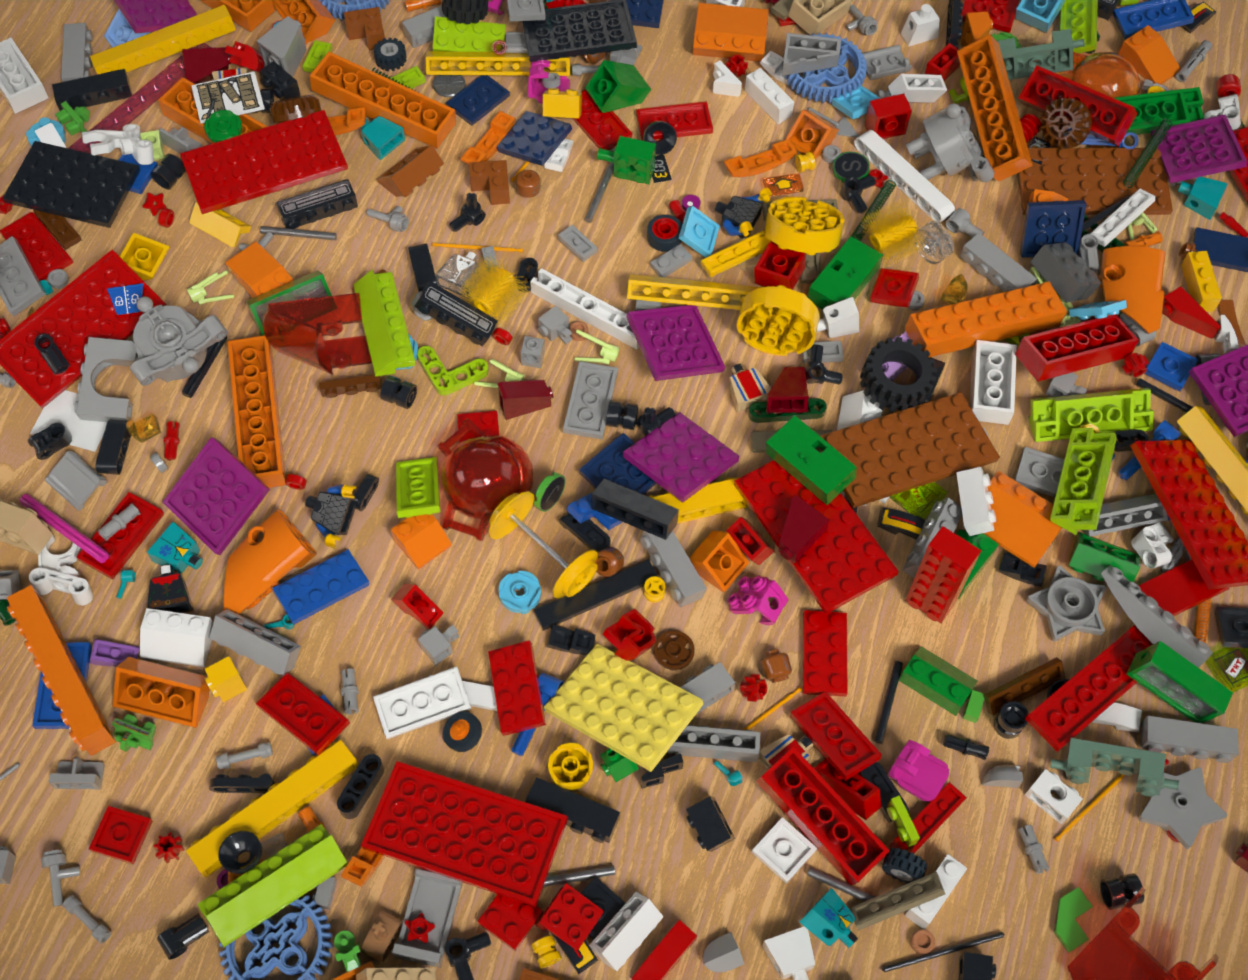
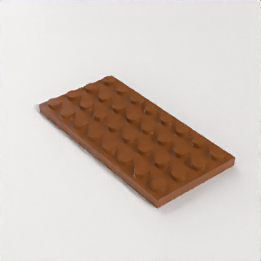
(1095, 177)
(912, 448)

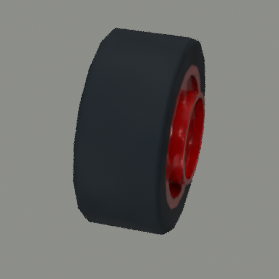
(664, 232)

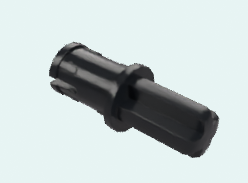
(966, 746)

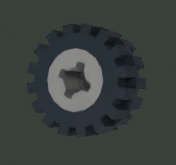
(390, 54)
(904, 865)

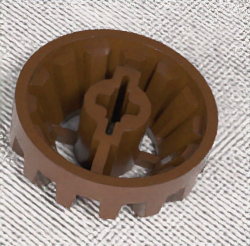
(294, 108)
(1079, 121)

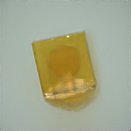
(956, 290)
(144, 429)

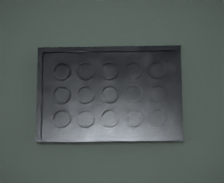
(580, 31)
(72, 184)

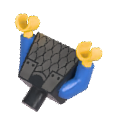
(742, 213)
(333, 511)

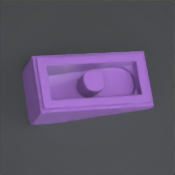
(111, 653)

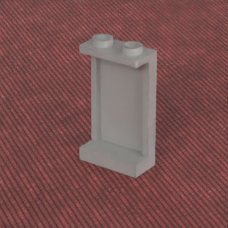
(437, 900)

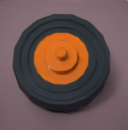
(462, 731)

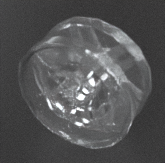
(938, 244)

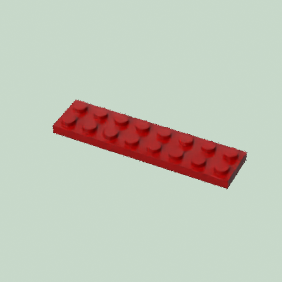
(1088, 692)

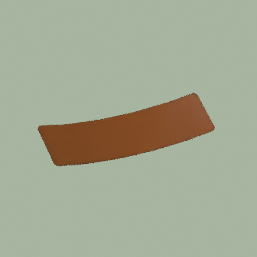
(1227, 308)

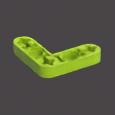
(449, 378)

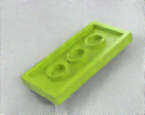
(1082, 20)
(466, 37)
(417, 487)

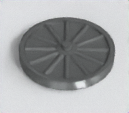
(448, 84)

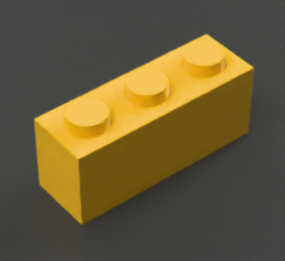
(1201, 280)

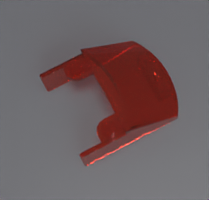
(301, 326)
(1118, 956)

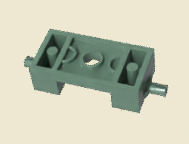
(1052, 56)
(1128, 761)

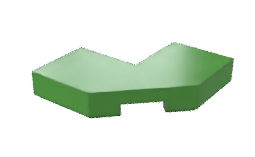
(1066, 927)

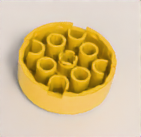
(804, 225)
(778, 320)

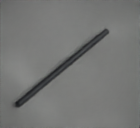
(943, 952)

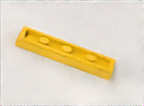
(735, 254)

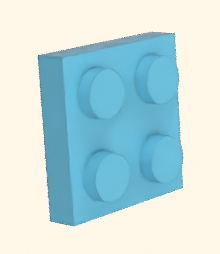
(856, 104)
(699, 231)
(1098, 309)

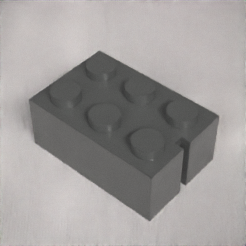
(1066, 272)

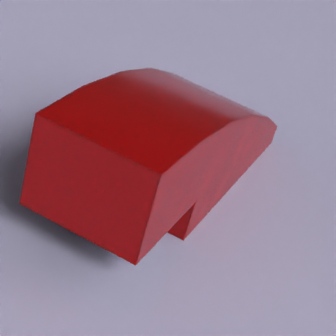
(666, 953)

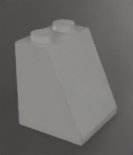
(283, 45)

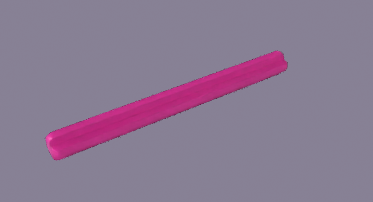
(65, 528)

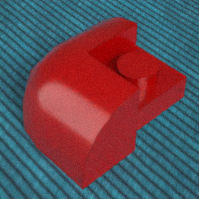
(245, 56)
(631, 635)

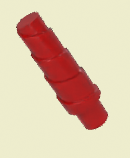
(1233, 224)

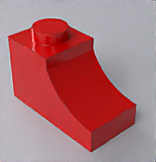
(417, 604)

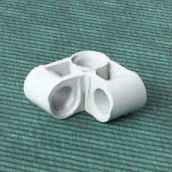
(1230, 106)
(1151, 545)

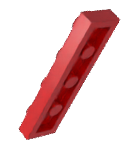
(933, 816)

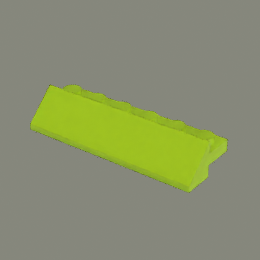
(384, 323)
(1109, 411)
(1083, 480)
(272, 885)

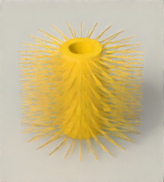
(892, 233)
(494, 290)

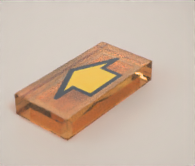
(784, 184)

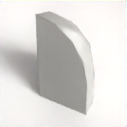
(1003, 776)
(723, 954)

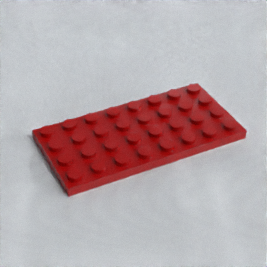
(263, 161)
(70, 319)
(1196, 511)
(845, 557)
(465, 833)

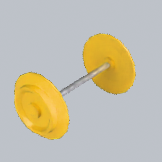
(511, 514)

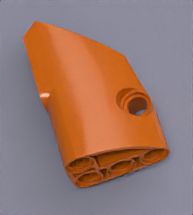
(1137, 278)
(260, 565)

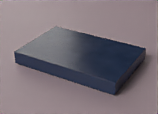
(478, 99)
(1223, 248)

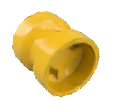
(546, 953)

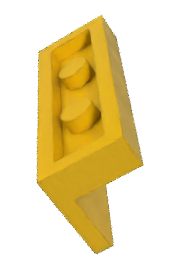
(219, 225)

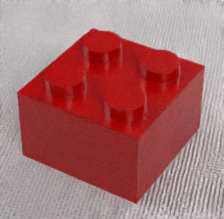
(888, 116)
(779, 267)

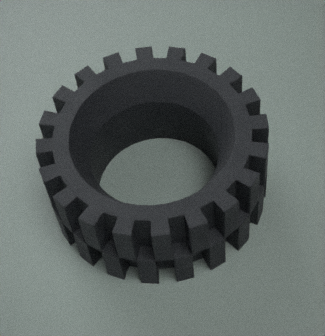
(892, 394)

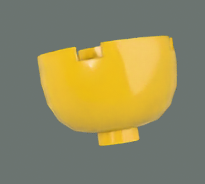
(570, 766)

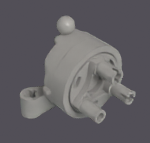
(951, 144)
(171, 342)

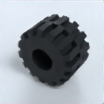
(465, 10)

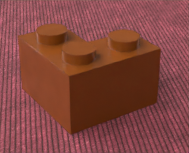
(365, 24)
(492, 177)

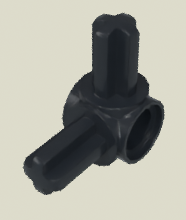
(854, 195)
(470, 214)
(816, 364)
(650, 421)
(469, 946)

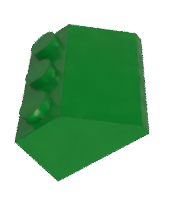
(988, 549)
(1095, 555)
(938, 680)

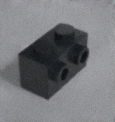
(280, 81)
(710, 824)

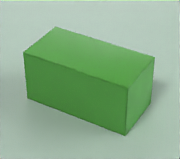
(974, 706)

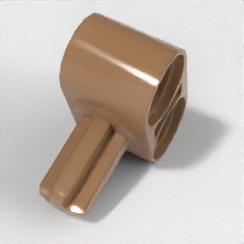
(382, 936)

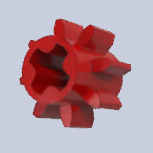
(737, 65)
(1135, 364)
(753, 687)
(172, 852)

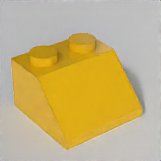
(144, 255)

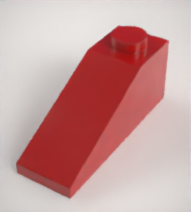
(1188, 313)
(856, 791)

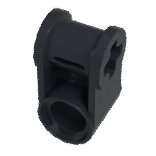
(49, 441)

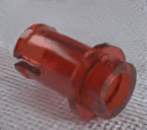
(500, 51)

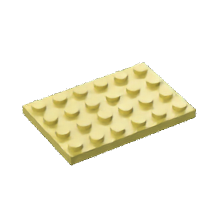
(624, 707)

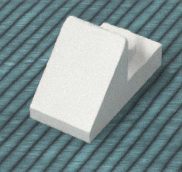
(725, 81)

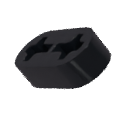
(522, 274)
(1127, 438)
(366, 491)

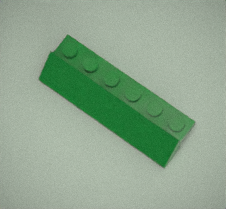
(1174, 105)

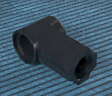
(52, 354)
(175, 940)

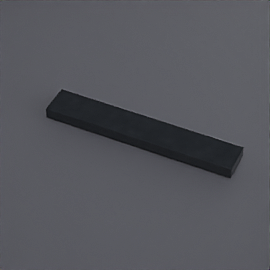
(594, 595)

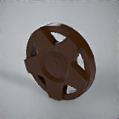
(674, 650)

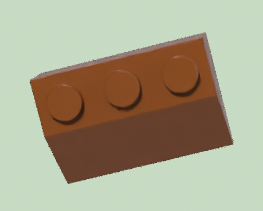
(411, 171)

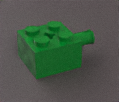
(631, 160)

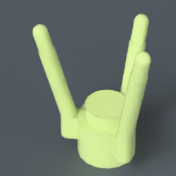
(1142, 218)
(198, 292)
(608, 351)
(512, 375)

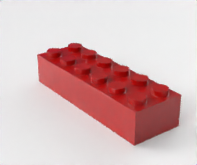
(1109, 116)
(1076, 347)
(942, 574)
(822, 816)

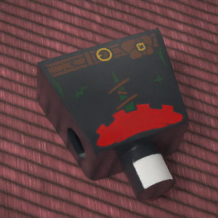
(169, 592)

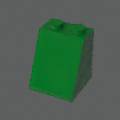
(617, 86)

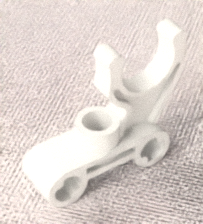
(127, 140)
(58, 575)

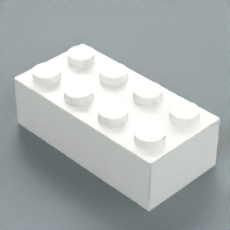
(17, 79)
(993, 381)

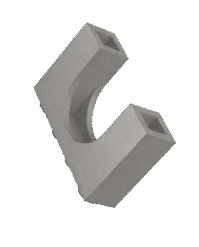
(99, 355)

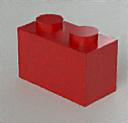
(944, 62)
(750, 541)

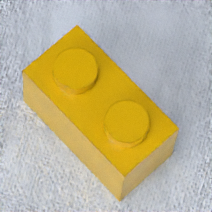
(562, 103)
(224, 679)

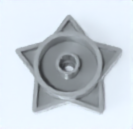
(1069, 605)
(1183, 809)

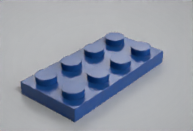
(1155, 13)
(320, 586)
(46, 712)

